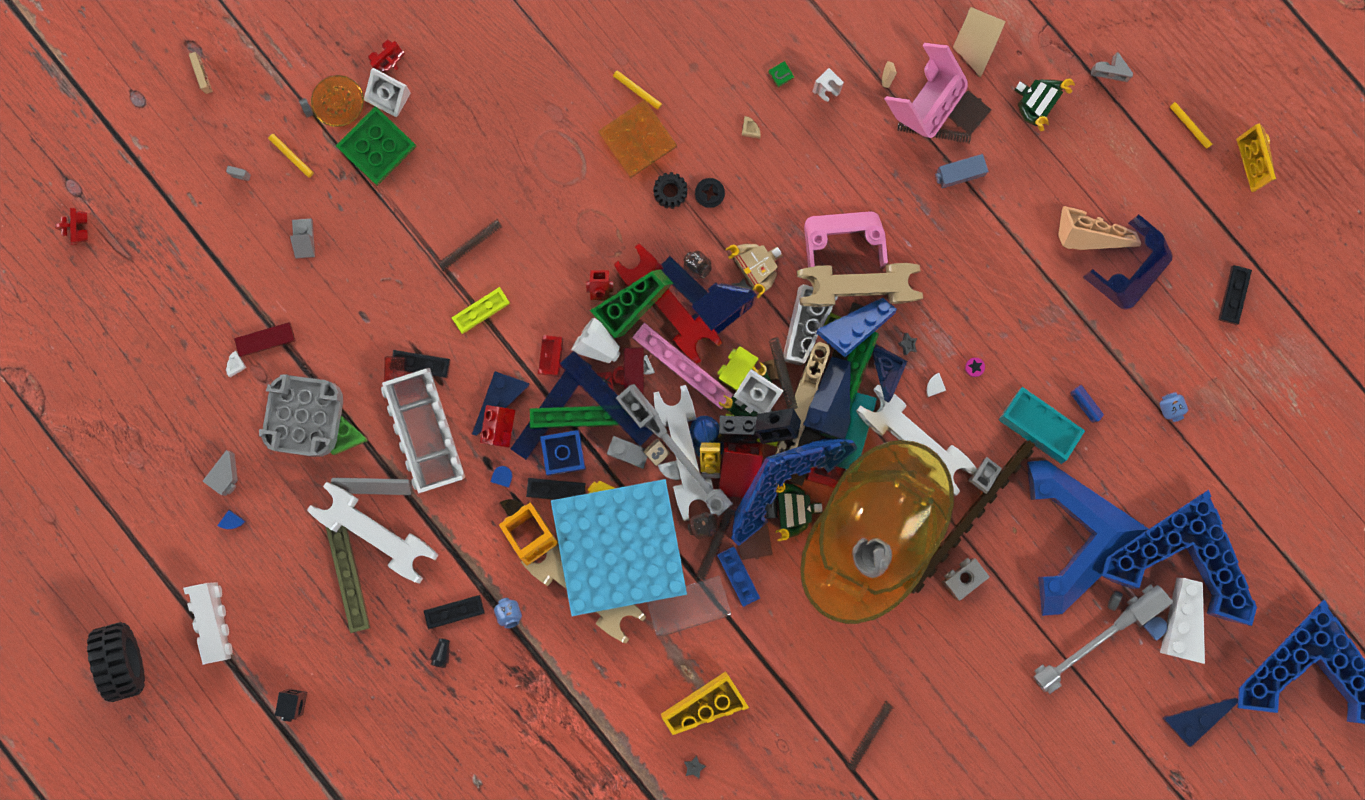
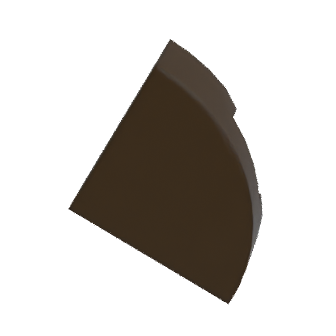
(511, 506)

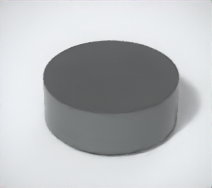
(305, 107)
(1114, 600)

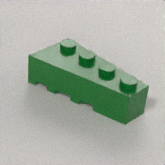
(630, 304)

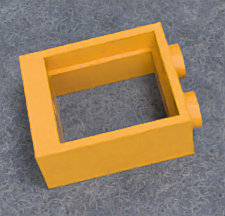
(538, 546)

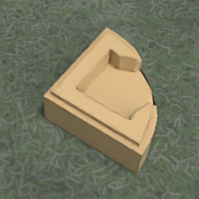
(888, 74)
(750, 128)

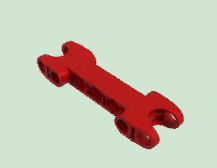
(689, 329)

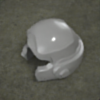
(872, 557)

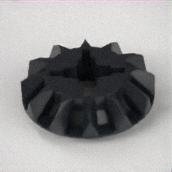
(705, 185)

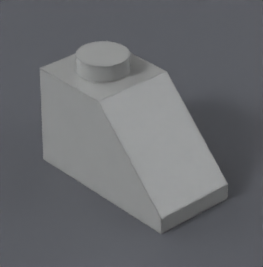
(627, 452)
(223, 474)

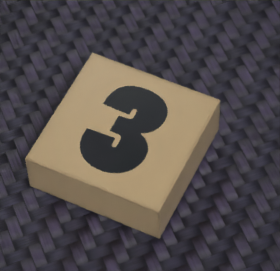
(656, 452)

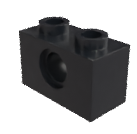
(777, 425)
(737, 429)
(290, 704)

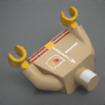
(756, 264)

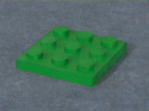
(376, 146)

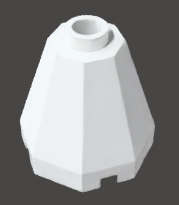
(596, 343)

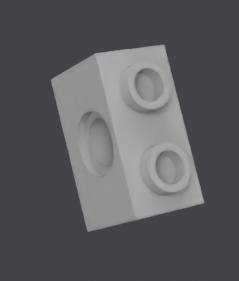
(976, 574)

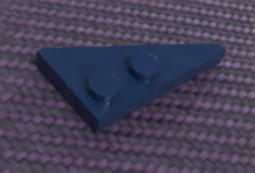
(889, 370)
(501, 393)
(1196, 722)

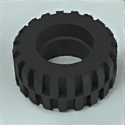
(115, 662)

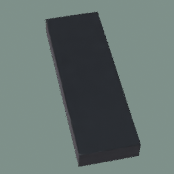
(1235, 295)
(416, 362)
(553, 489)
(454, 612)

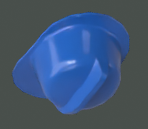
(704, 430)

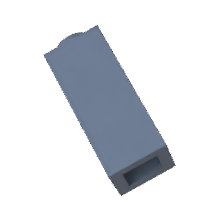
(961, 171)

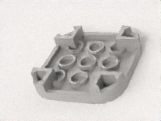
(302, 416)

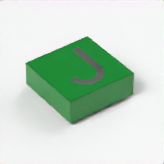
(781, 74)

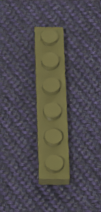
(348, 579)

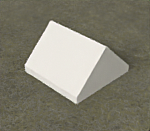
(386, 92)
(758, 393)

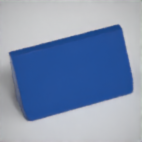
(1087, 404)

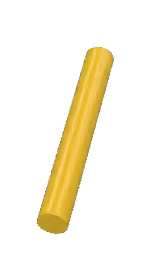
(636, 89)
(1190, 125)
(290, 155)

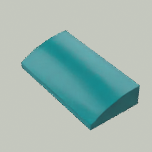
(1042, 425)
(858, 428)

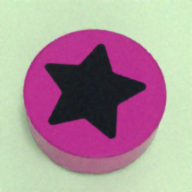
(974, 367)

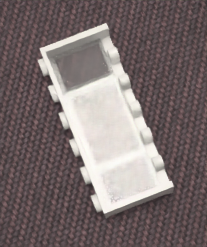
(423, 430)

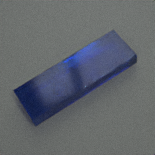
(683, 281)

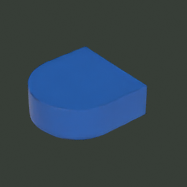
(502, 476)

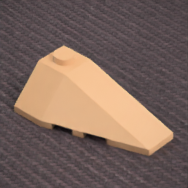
(1086, 233)

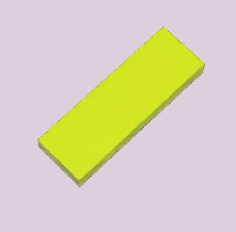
(480, 310)

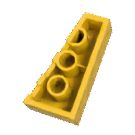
(705, 705)

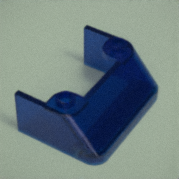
(1127, 292)
(723, 305)

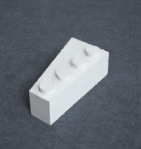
(803, 328)
(209, 622)
(1185, 622)

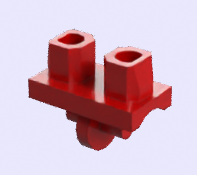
(388, 58)
(76, 217)

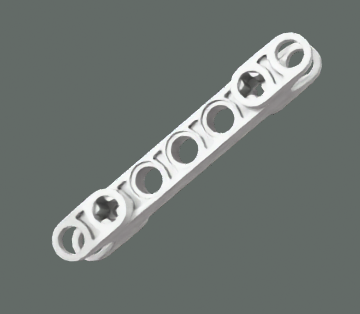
(891, 418)
(677, 419)
(343, 513)

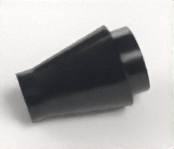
(440, 655)

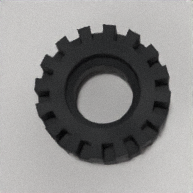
(670, 179)

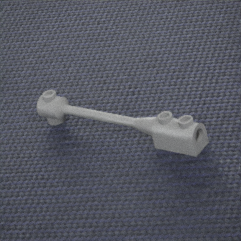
(645, 415)
(1139, 611)

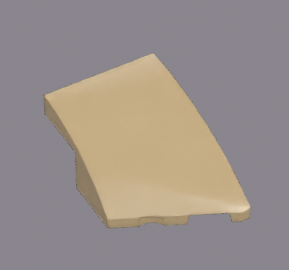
(978, 39)

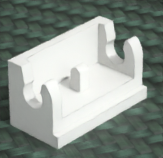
(828, 82)

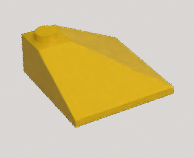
(1256, 157)

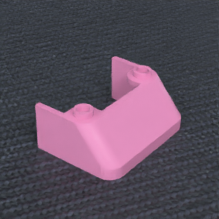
(937, 98)
(818, 228)

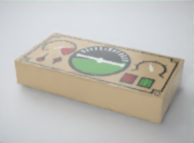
(200, 73)

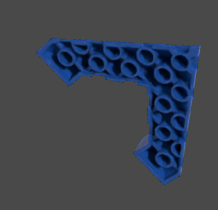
(778, 468)
(1108, 528)
(1201, 533)
(1318, 641)

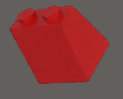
(739, 467)

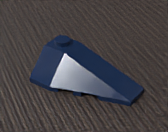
(831, 404)

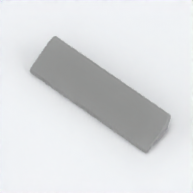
(374, 486)

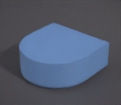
(1156, 627)

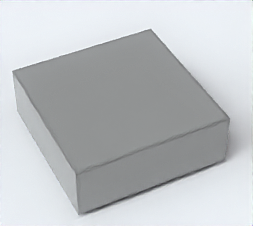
(238, 173)

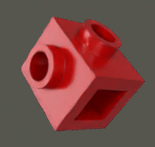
(599, 285)

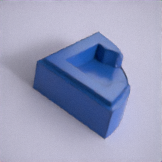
(231, 521)

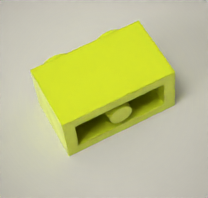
(738, 367)

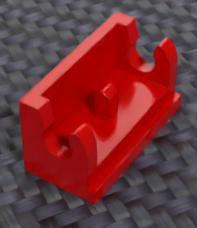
(550, 355)
(822, 477)

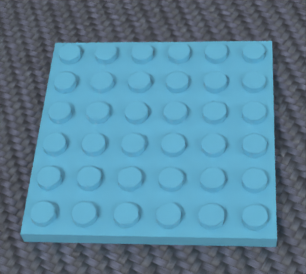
(618, 547)

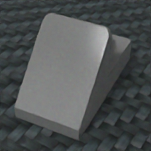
(1117, 70)
(303, 238)
(985, 475)

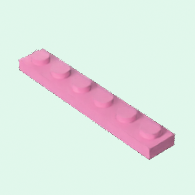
(682, 365)

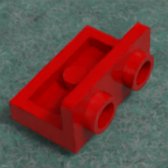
(497, 426)

